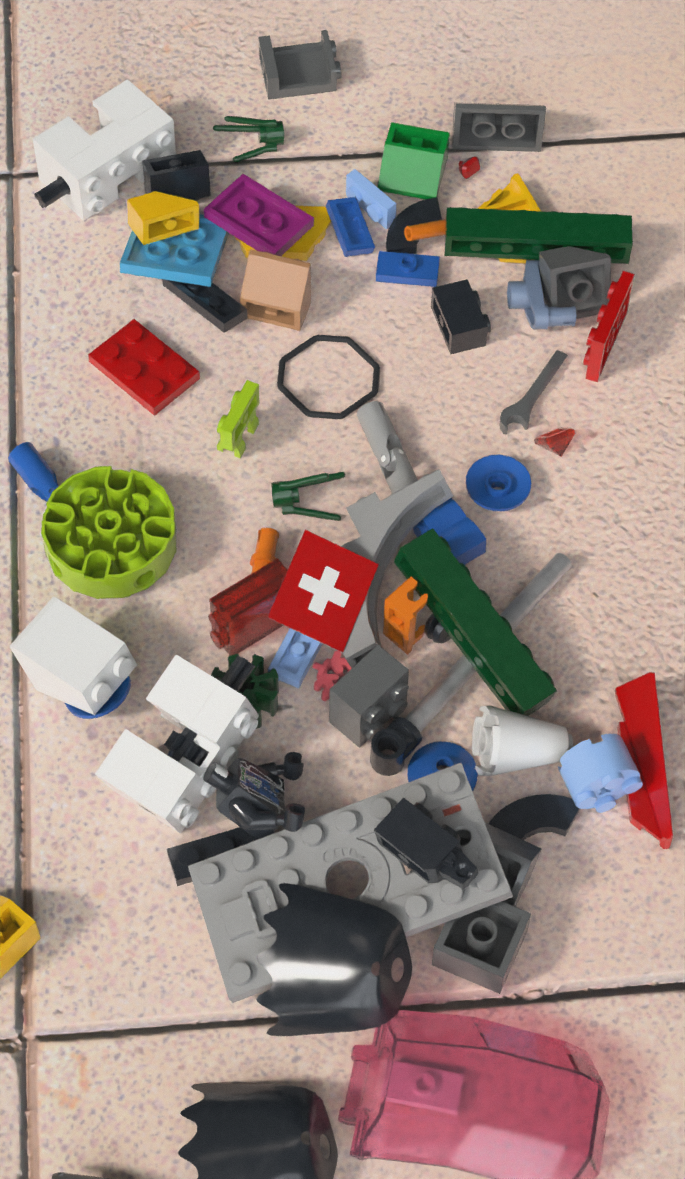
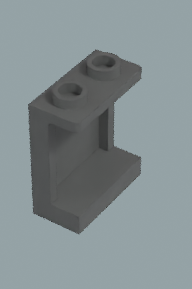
(299, 68)

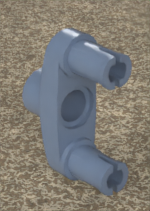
(529, 296)

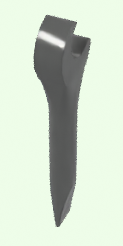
(521, 410)

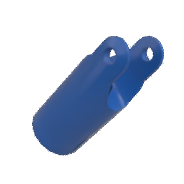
(33, 470)

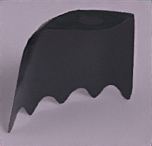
(326, 963)
(258, 1133)

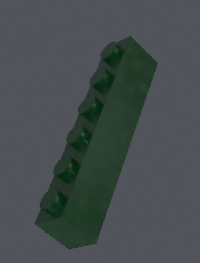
(526, 233)
(475, 624)

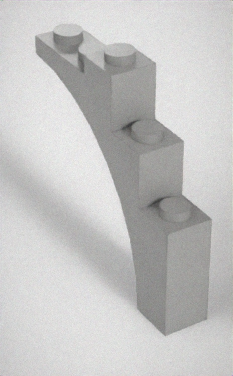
(381, 531)

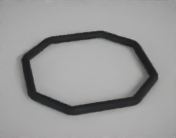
(329, 415)

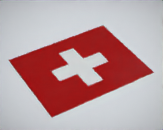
(323, 591)

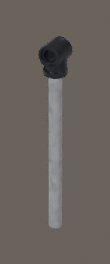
(404, 733)

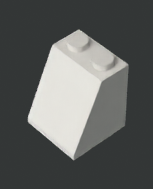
(72, 657)

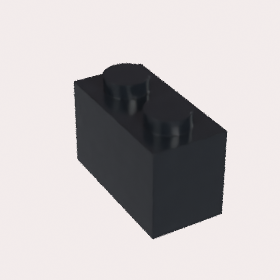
(178, 175)
(460, 316)

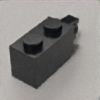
(424, 845)

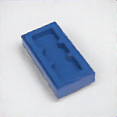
(350, 226)
(407, 268)

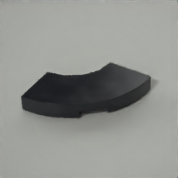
(417, 213)
(537, 815)

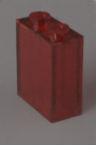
(242, 610)

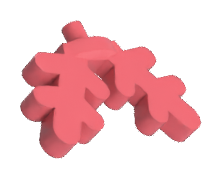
(326, 680)

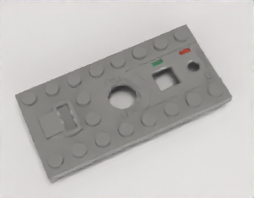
(245, 881)

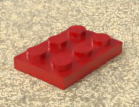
(610, 322)
(144, 367)

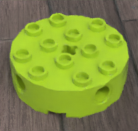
(109, 532)

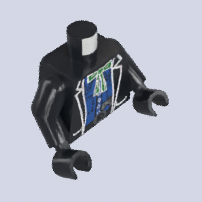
(255, 794)

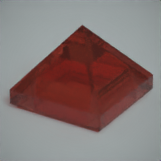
(556, 440)

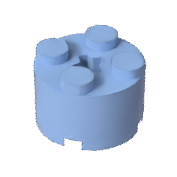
(599, 773)

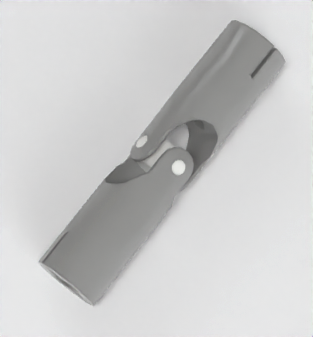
(386, 446)

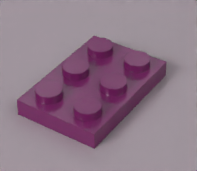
(258, 216)

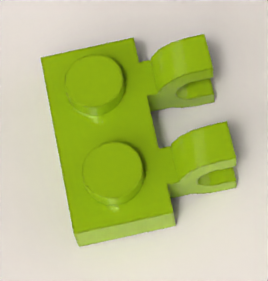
(239, 417)

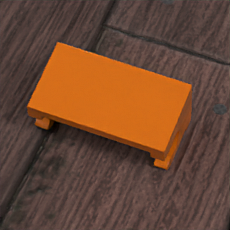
(401, 615)

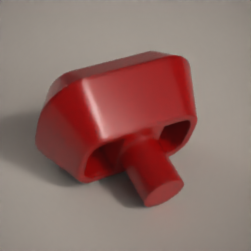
(469, 167)

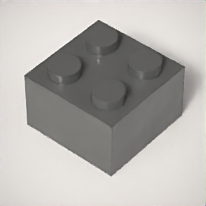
(369, 696)
(482, 944)

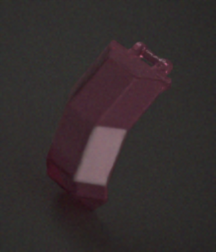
(476, 1099)

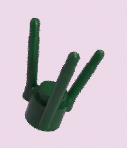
(269, 132)
(287, 493)

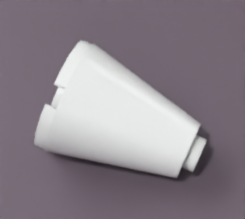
(516, 741)

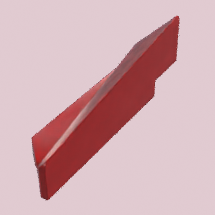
(643, 738)

